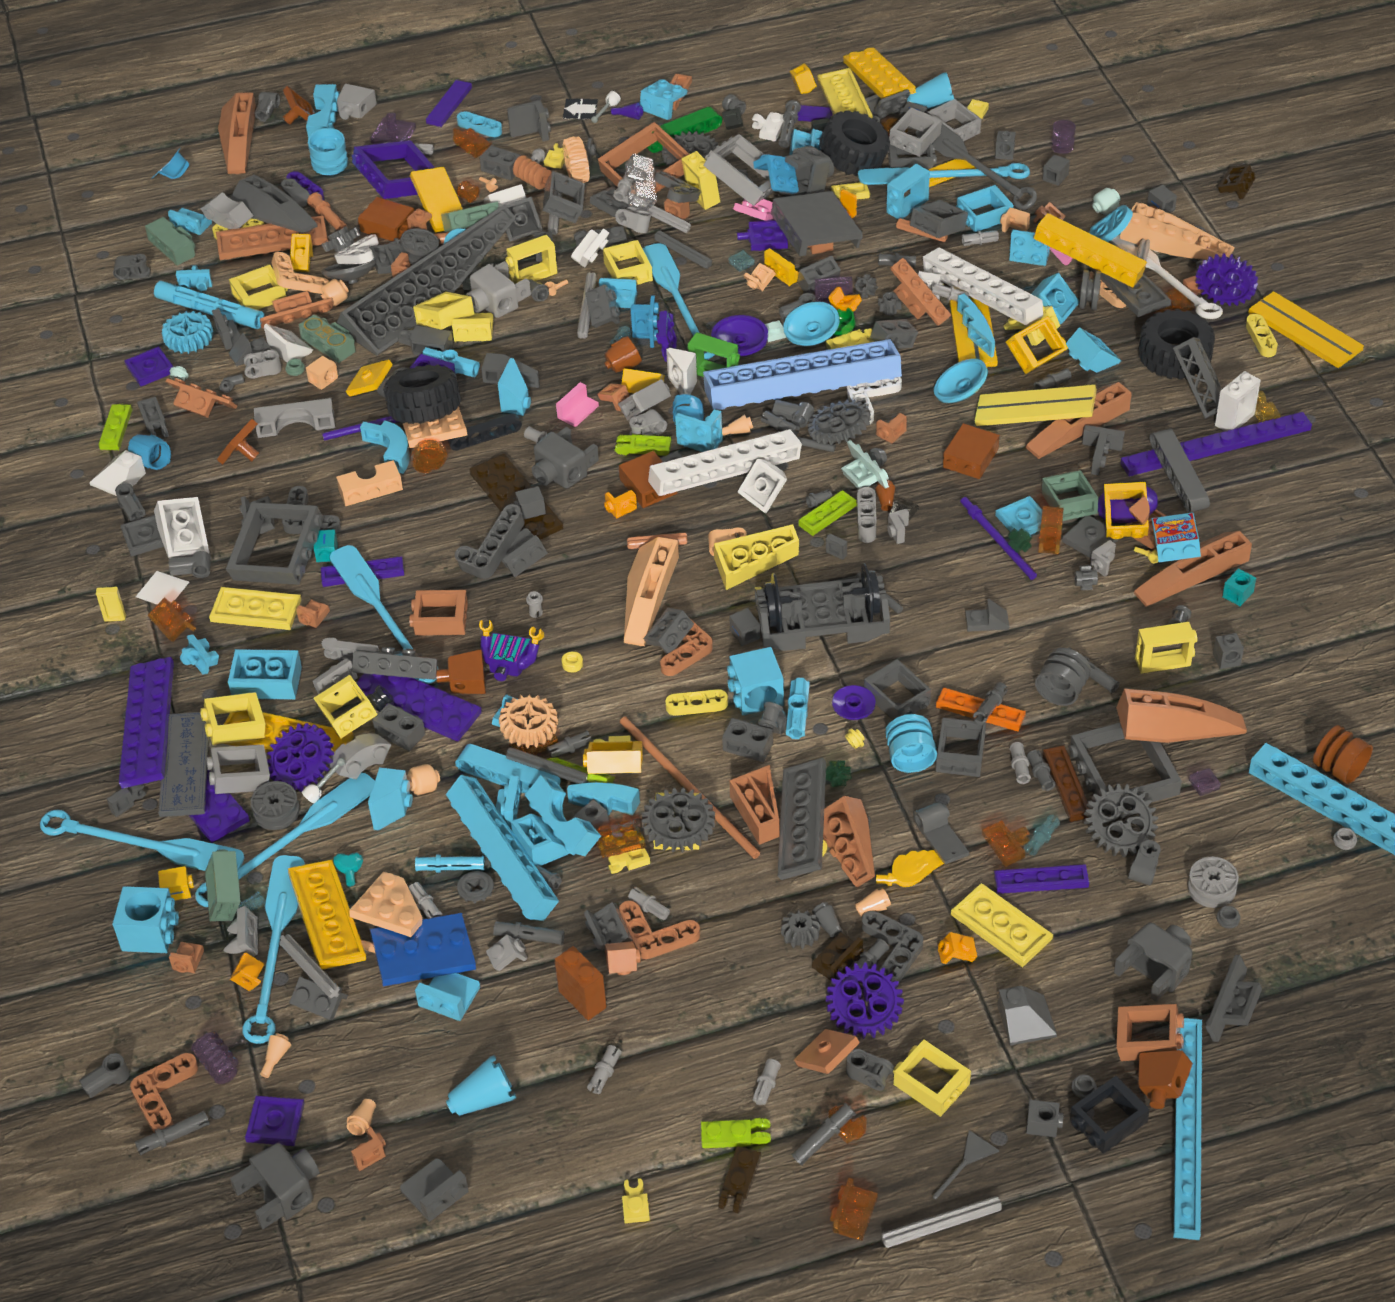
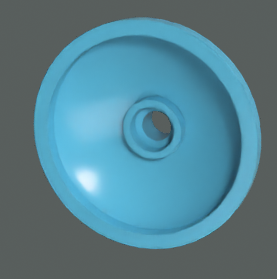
(811, 323)
(961, 381)

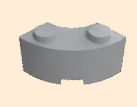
(226, 212)
(360, 754)

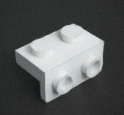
(588, 248)

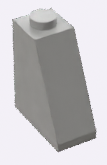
(644, 399)

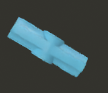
(462, 365)
(797, 708)

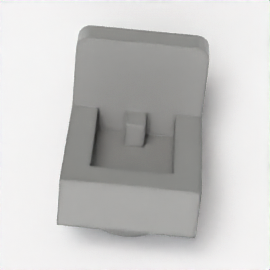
(896, 524)
(506, 951)

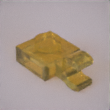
(1264, 410)

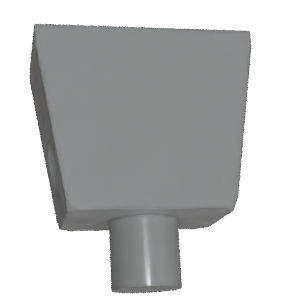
(355, 101)

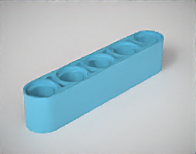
(497, 768)

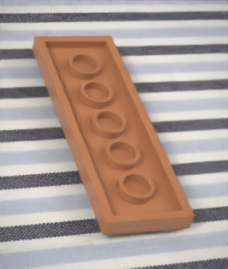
(263, 239)

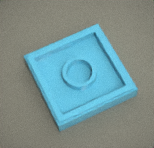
(1021, 514)

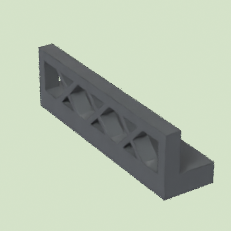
(1206, 370)

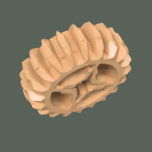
(576, 159)
(515, 717)

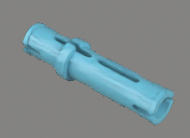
(449, 863)

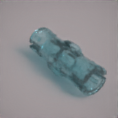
(1042, 835)

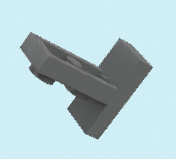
(1103, 440)

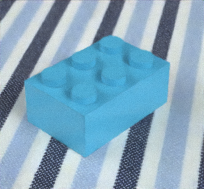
(266, 672)

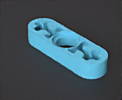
(489, 126)

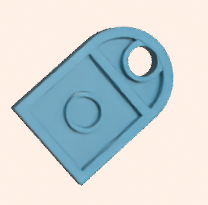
(1112, 224)

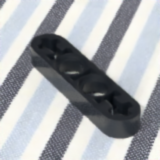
(484, 434)

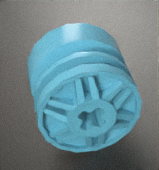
(327, 151)
(911, 743)

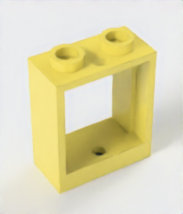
(701, 178)
(628, 250)
(536, 272)
(255, 279)
(443, 309)
(1164, 636)
(347, 690)
(237, 731)
(950, 1092)

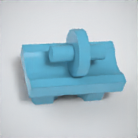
(194, 278)
(198, 654)

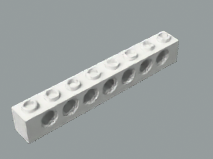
(984, 286)
(723, 462)

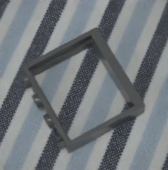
(257, 512)
(1167, 788)

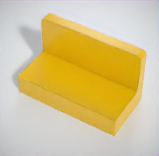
(638, 380)

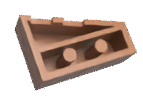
(757, 803)

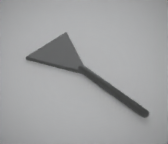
(975, 1150)

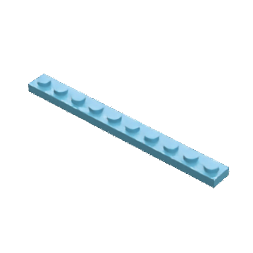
(1188, 1139)

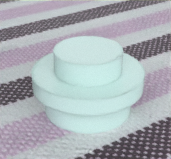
(178, 372)

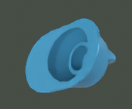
(175, 167)

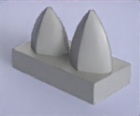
(334, 675)
(247, 933)

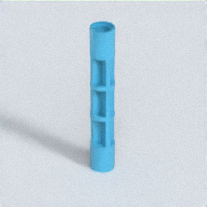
(207, 303)

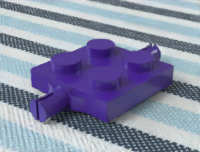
(764, 235)
(666, 334)

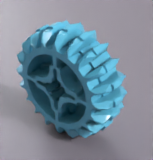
(187, 332)

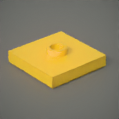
(369, 378)

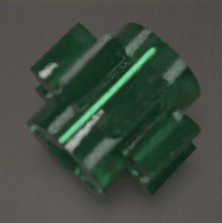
(1020, 540)
(838, 773)

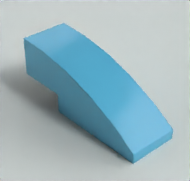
(608, 795)

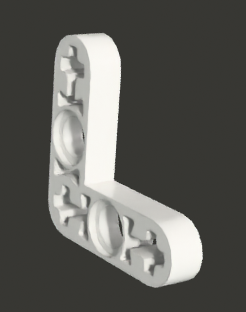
(358, 252)
(863, 394)

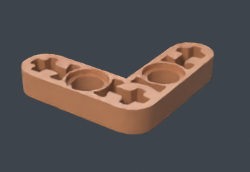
(691, 646)
(648, 937)
(155, 1086)

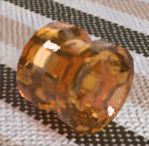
(468, 191)

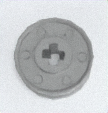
(1213, 882)

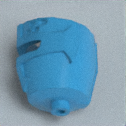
(694, 410)
(148, 449)

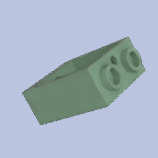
(1073, 507)
(222, 885)

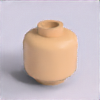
(336, 290)
(423, 779)

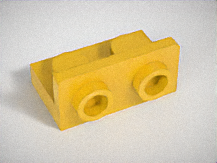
(784, 269)

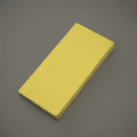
(255, 608)
(1002, 925)

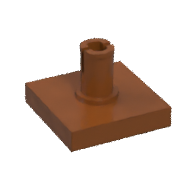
(298, 105)
(239, 443)

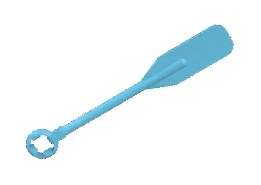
(886, 175)
(668, 276)
(366, 586)
(320, 814)
(182, 852)
(280, 909)

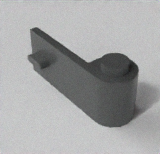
(934, 826)

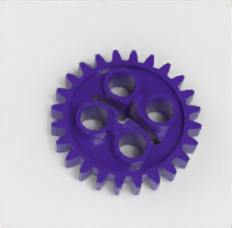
(1226, 279)
(309, 756)
(844, 1004)

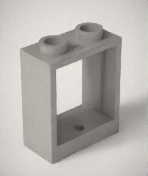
(954, 109)
(918, 120)
(237, 781)

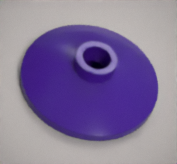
(853, 702)

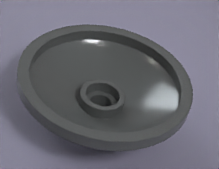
(348, 272)

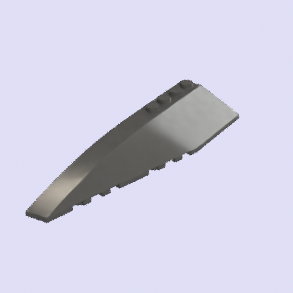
(389, 309)

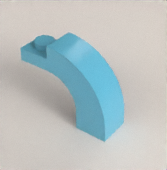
(390, 437)

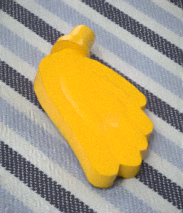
(911, 868)

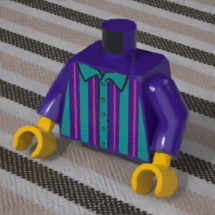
(508, 653)

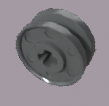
(418, 244)
(1090, 290)
(275, 805)

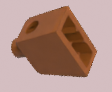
(464, 673)
(1163, 1075)

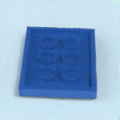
(433, 950)

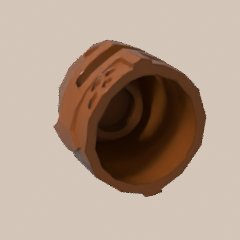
(622, 355)

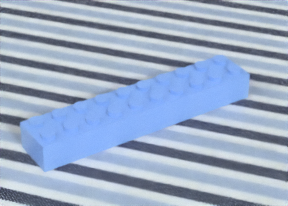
(802, 374)

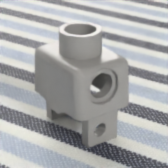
(495, 291)

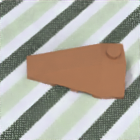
(849, 838)

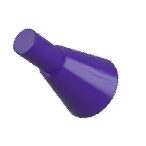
(632, 111)

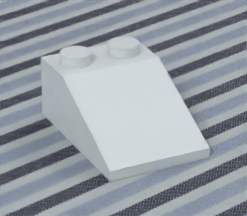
(181, 527)

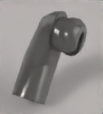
(228, 383)

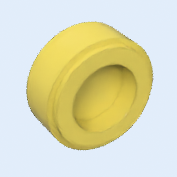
(572, 661)

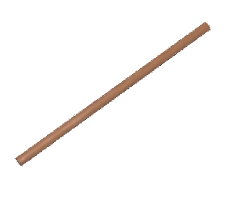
(685, 783)

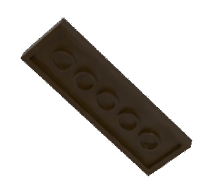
(501, 481)

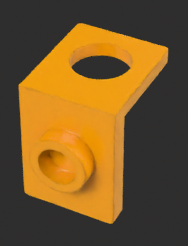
(849, 202)
(247, 972)

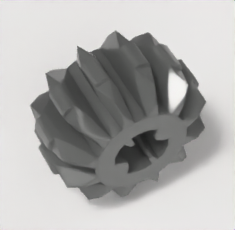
(800, 929)

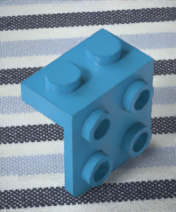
(780, 172)

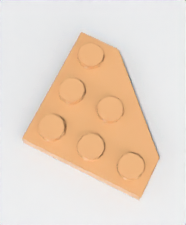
(389, 906)

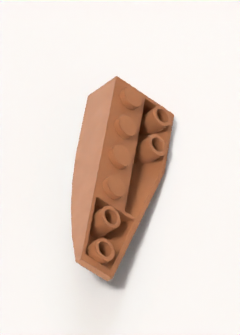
(236, 131)
(1109, 403)
(1217, 556)
(1174, 717)

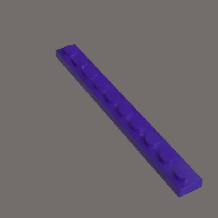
(1223, 442)

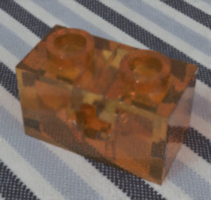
(1051, 530)

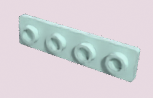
(863, 470)

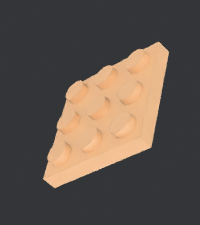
(441, 429)

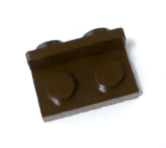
(1237, 179)
(837, 956)

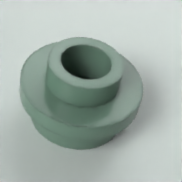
(295, 367)

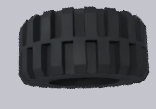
(854, 142)
(1173, 328)
(422, 394)

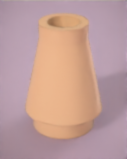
(875, 901)
(361, 1118)

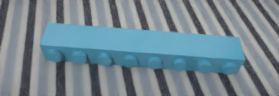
(502, 848)

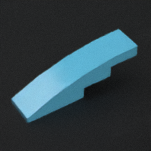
(977, 326)

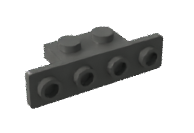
(395, 663)
(1235, 1000)

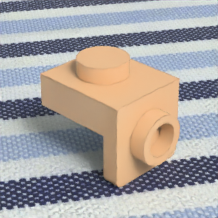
(1015, 219)
(760, 277)

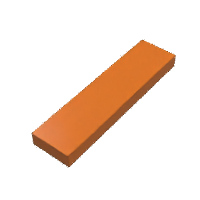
(967, 705)

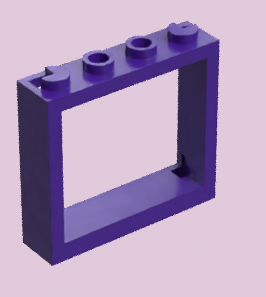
(365, 156)

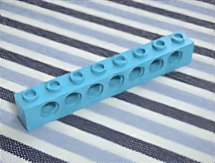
(1325, 796)

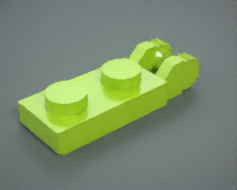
(643, 444)
(734, 1133)

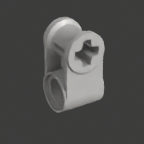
(634, 219)
(264, 363)
(648, 423)

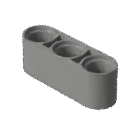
(866, 514)

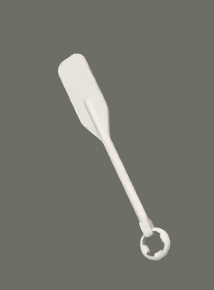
(1154, 264)

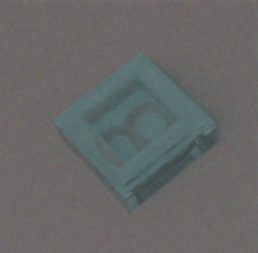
(741, 261)

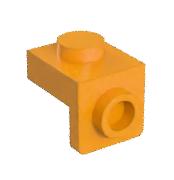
(843, 302)
(620, 505)
(957, 946)

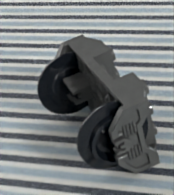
(822, 610)

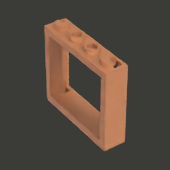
(635, 145)

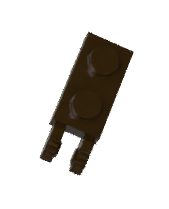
(739, 1177)

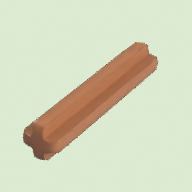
(903, 224)
(637, 542)

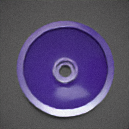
(744, 331)
(1120, 507)

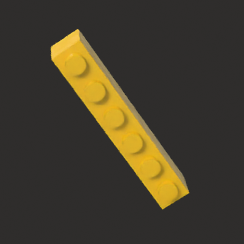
(1090, 250)

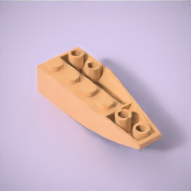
(1172, 235)
(647, 586)

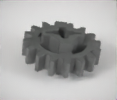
(340, 239)

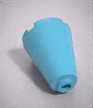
(933, 93)
(481, 1089)

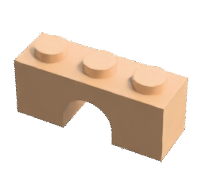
(357, 490)

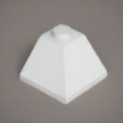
(122, 469)
(762, 484)

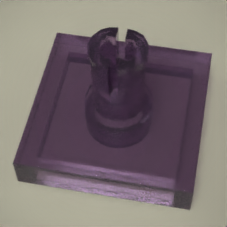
(392, 130)

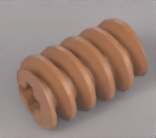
(531, 172)

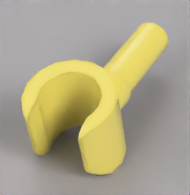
(1152, 556)

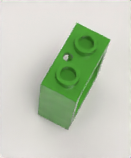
(701, 343)

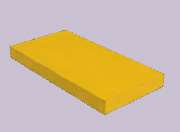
(435, 194)

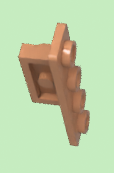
(917, 295)
(295, 307)
(195, 400)

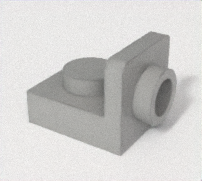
(1102, 557)

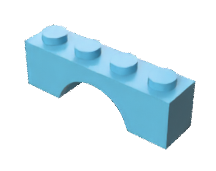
(325, 100)
(547, 799)

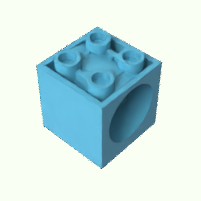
(755, 680)
(145, 919)

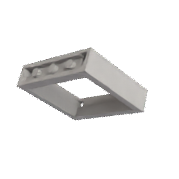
(733, 177)

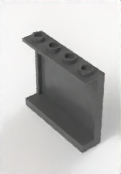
(814, 220)

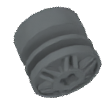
(1063, 676)

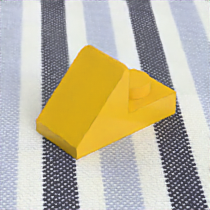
(301, 252)

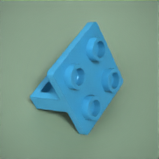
(645, 321)

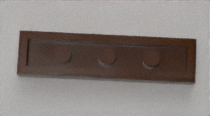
(1066, 782)

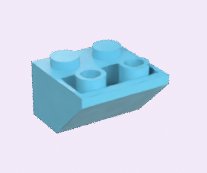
(538, 839)

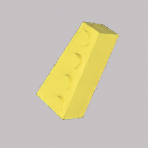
(754, 554)

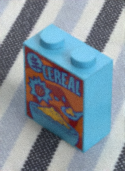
(1176, 537)

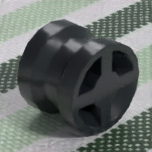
(380, 698)

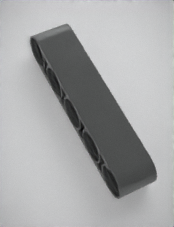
(1179, 470)

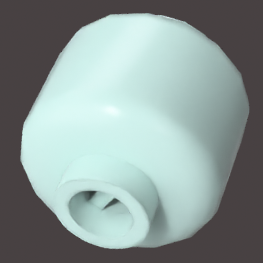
(1106, 201)

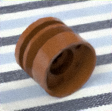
(1342, 754)

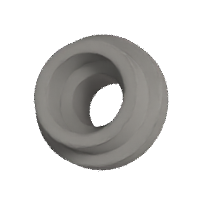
(1345, 839)

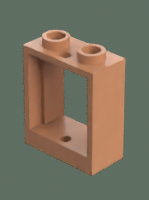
(439, 625)
(1151, 1013)

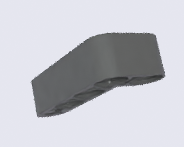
(509, 521)

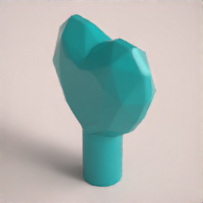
(348, 865)

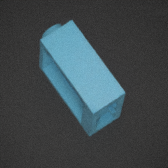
(915, 178)
(981, 198)

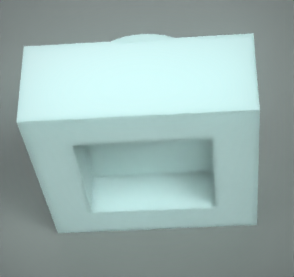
(775, 331)

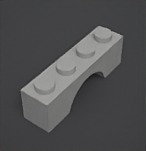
(273, 418)

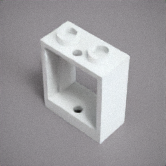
(1237, 402)

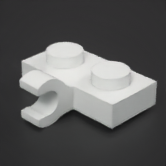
(770, 127)

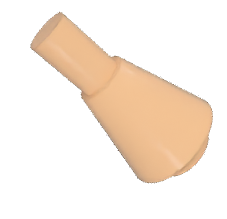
(739, 426)
(277, 1047)

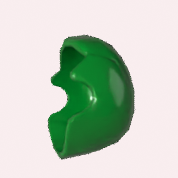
(846, 323)

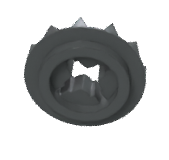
(473, 879)

